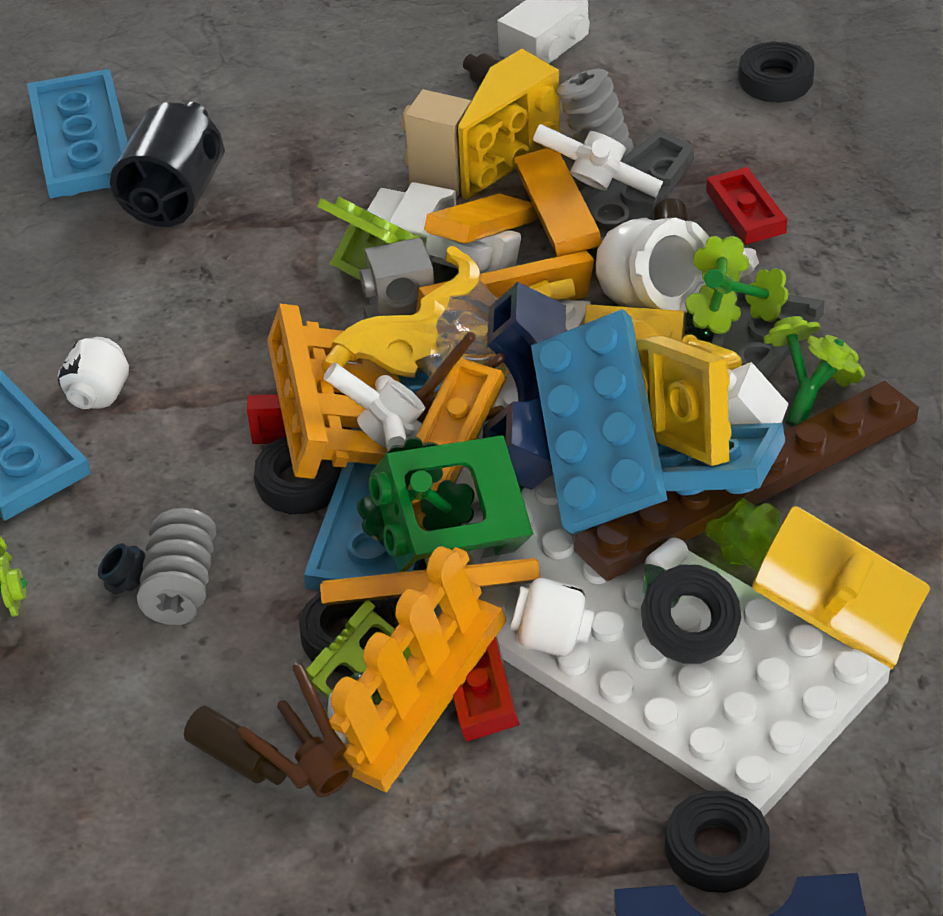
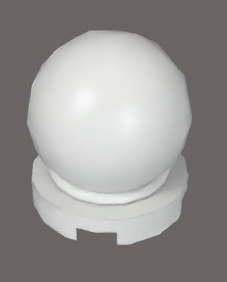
(651, 263)

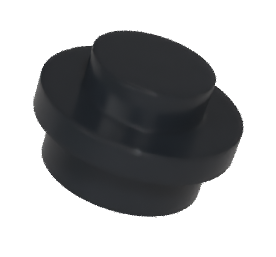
(121, 568)

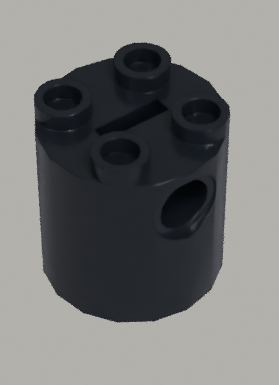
(167, 164)

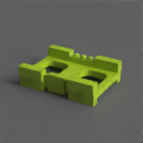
(346, 648)

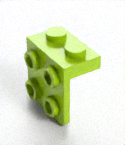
(363, 232)

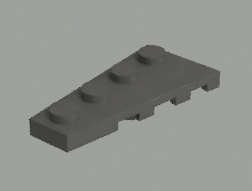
(657, 156)

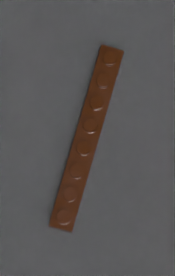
(808, 449)

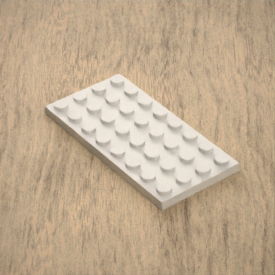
(726, 724)

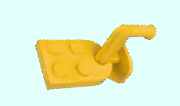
(687, 392)

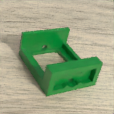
(497, 488)

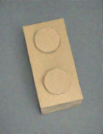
(434, 139)

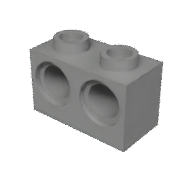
(394, 277)

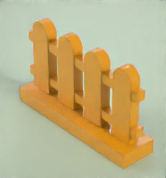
(308, 403)
(422, 687)

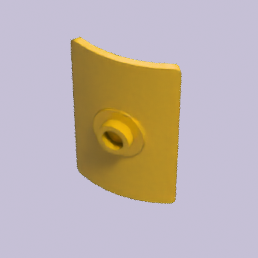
(840, 586)

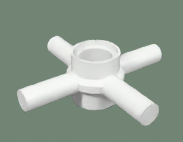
(597, 160)
(389, 411)

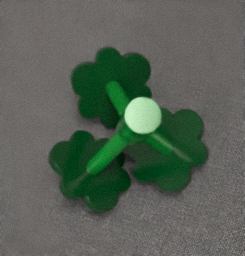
(443, 508)

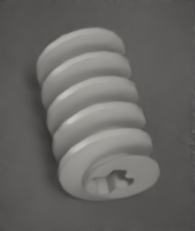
(594, 107)
(176, 566)

